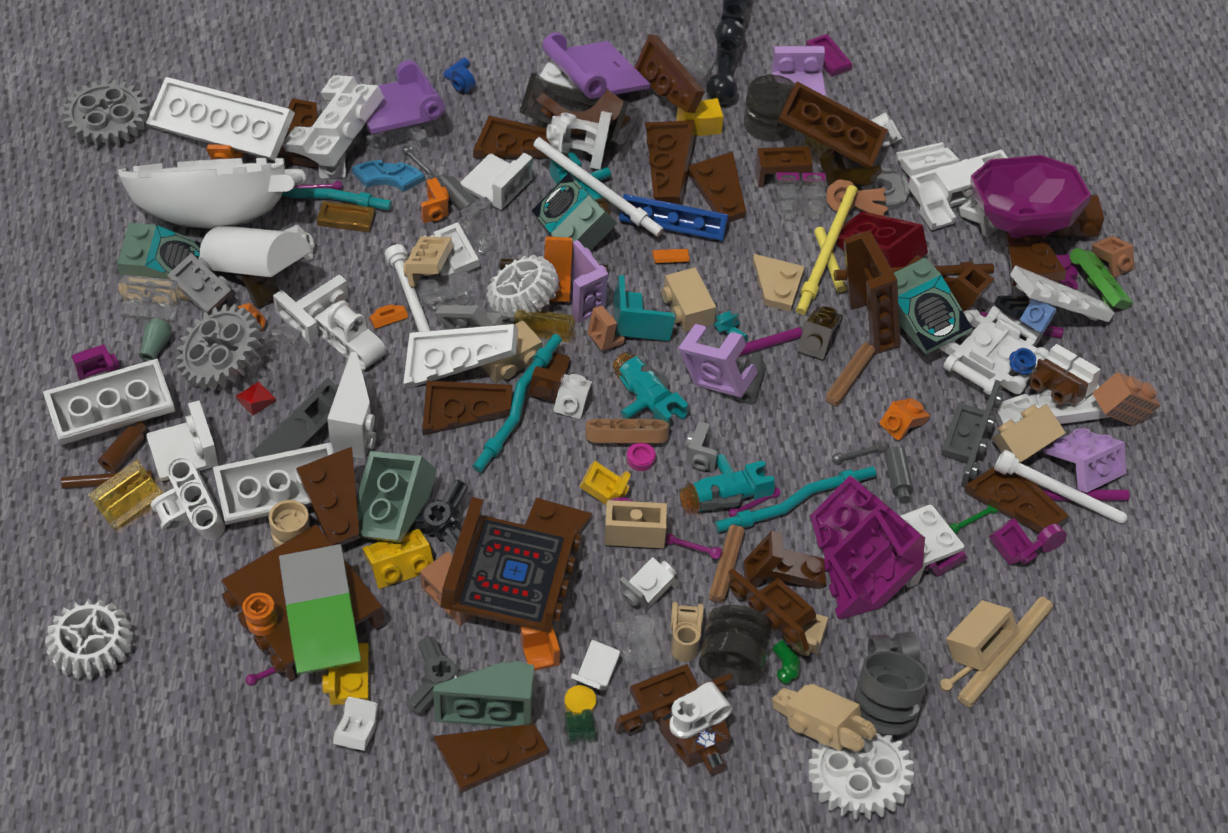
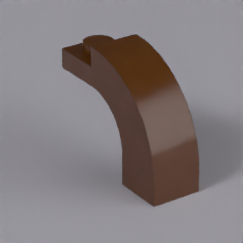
(608, 103)
(968, 285)

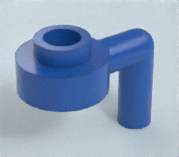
(460, 76)

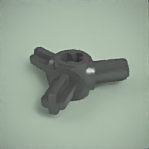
(435, 667)

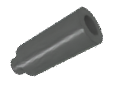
(457, 193)
(750, 394)
(899, 473)

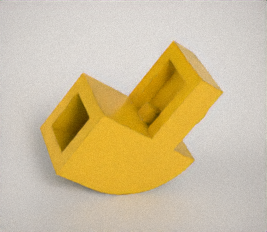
(707, 117)

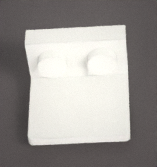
(499, 179)
(184, 440)
(939, 537)

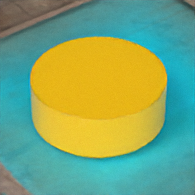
(579, 698)

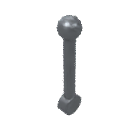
(407, 150)
(880, 447)

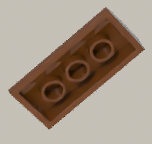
(832, 124)

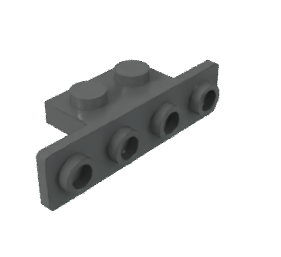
(967, 432)

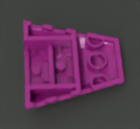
(865, 548)

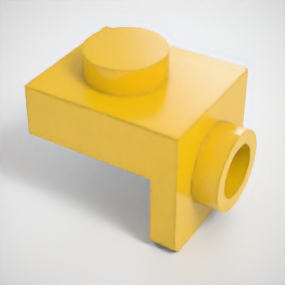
(604, 484)

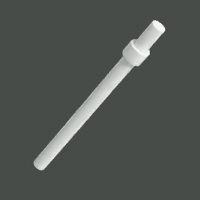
(637, 215)

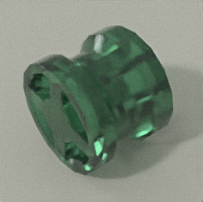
(579, 726)

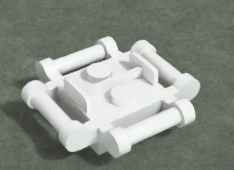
(987, 350)

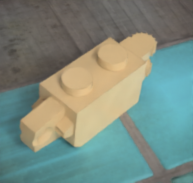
(824, 717)

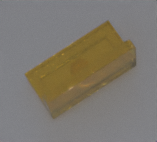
(547, 323)
(125, 495)

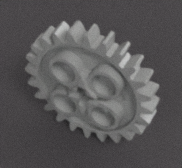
(105, 113)
(219, 347)

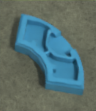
(379, 173)

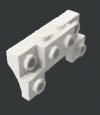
(338, 123)
(946, 188)

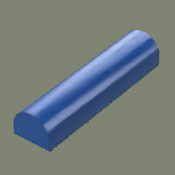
(680, 217)

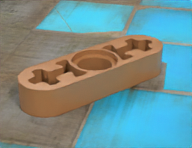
(627, 430)

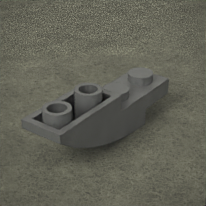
(300, 423)

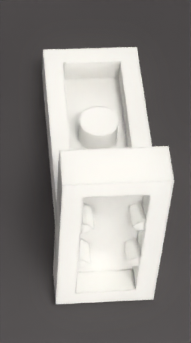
(301, 313)

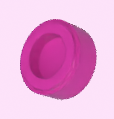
(641, 456)

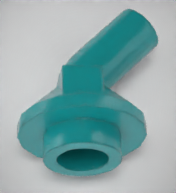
(727, 323)

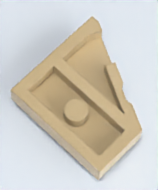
(778, 281)

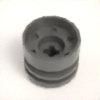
(891, 691)

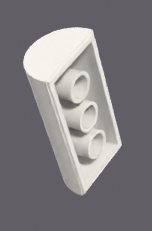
(252, 250)
(108, 401)
(255, 485)

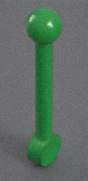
(956, 527)

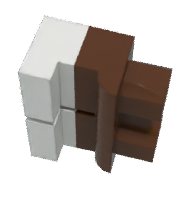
(1065, 376)

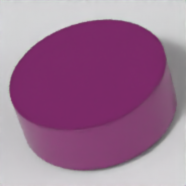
(1052, 537)

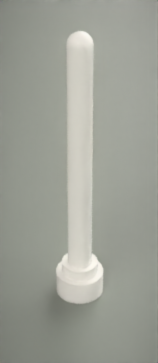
(396, 256)
(1010, 464)

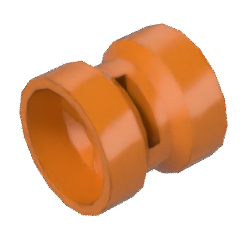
(260, 614)

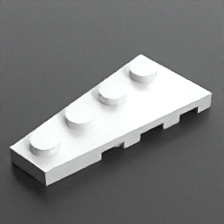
(1056, 294)
(452, 351)
(1085, 410)

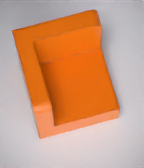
(540, 648)

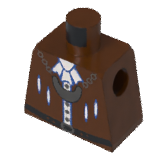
(702, 747)

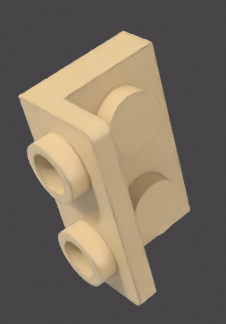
(427, 258)

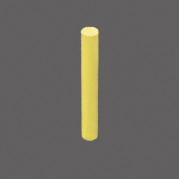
(832, 262)

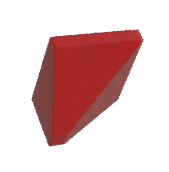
(255, 398)

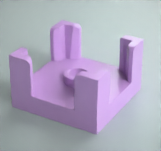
(716, 367)

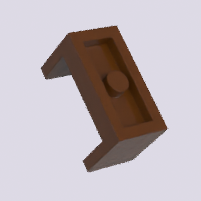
(782, 160)

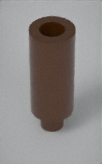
(122, 447)

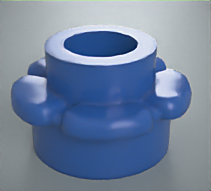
(1027, 358)

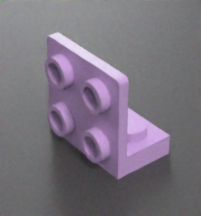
(800, 65)
(588, 283)
(1096, 457)

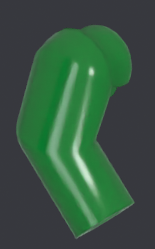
(790, 662)

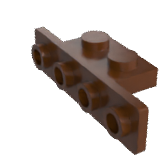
(779, 604)
(658, 695)

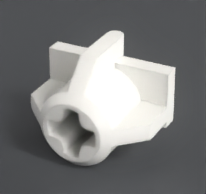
(892, 134)

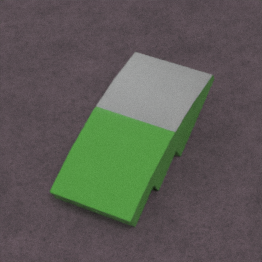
(319, 609)

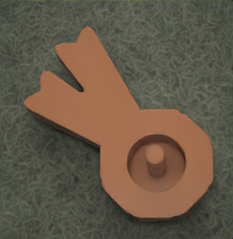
(862, 199)

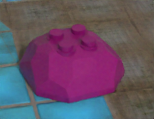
(1030, 194)

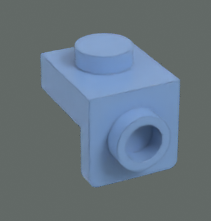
(1038, 315)

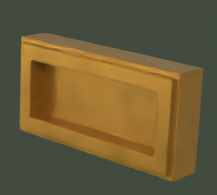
(346, 216)

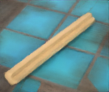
(1026, 627)

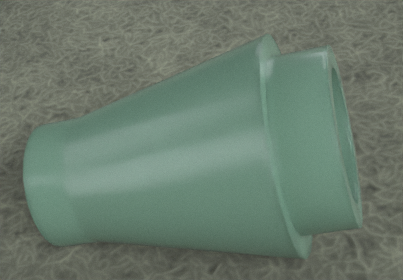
(154, 338)

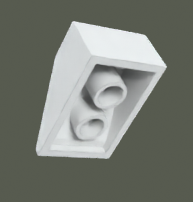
(350, 415)

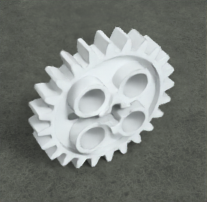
(862, 773)

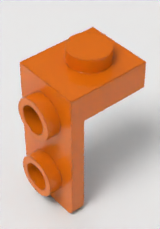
(559, 253)

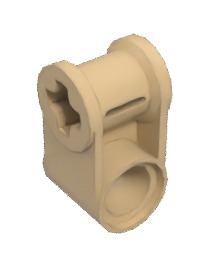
(686, 626)

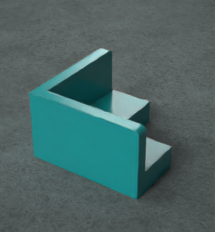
(637, 322)

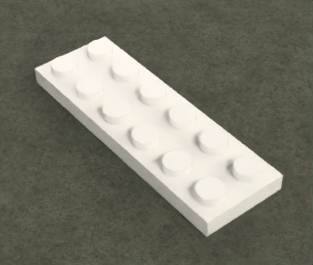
(220, 118)

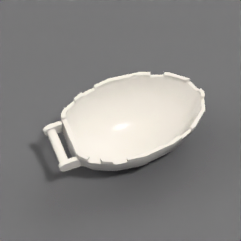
(210, 190)

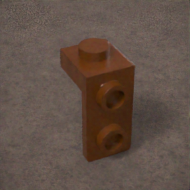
(546, 380)

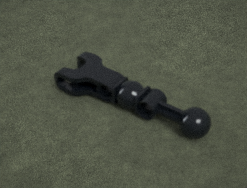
(729, 37)

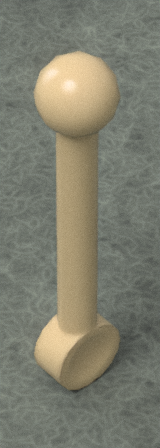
(947, 684)

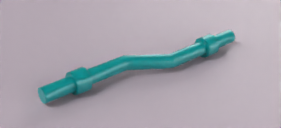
(361, 199)
(494, 445)
(747, 519)

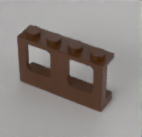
(874, 285)

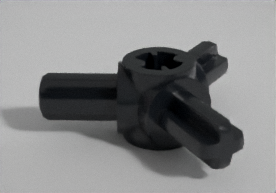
(444, 509)

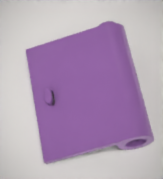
(594, 67)
(406, 101)

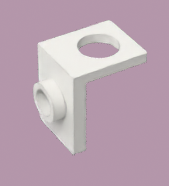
(598, 665)

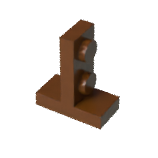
(775, 562)

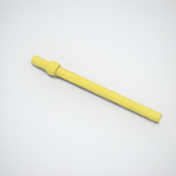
(810, 287)

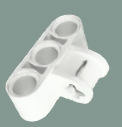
(349, 333)
(179, 502)

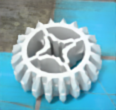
(523, 286)
(95, 647)

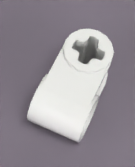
(698, 711)

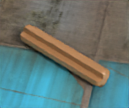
(850, 374)
(726, 563)

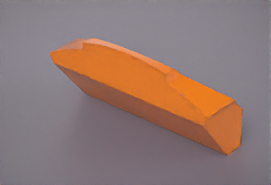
(670, 255)
(387, 315)

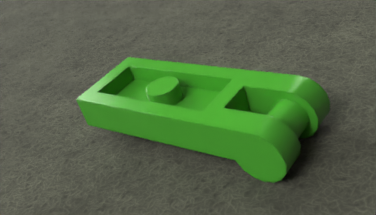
(1101, 278)

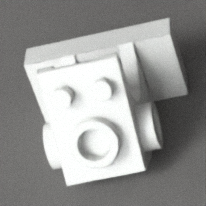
(560, 129)

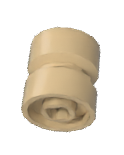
(287, 521)

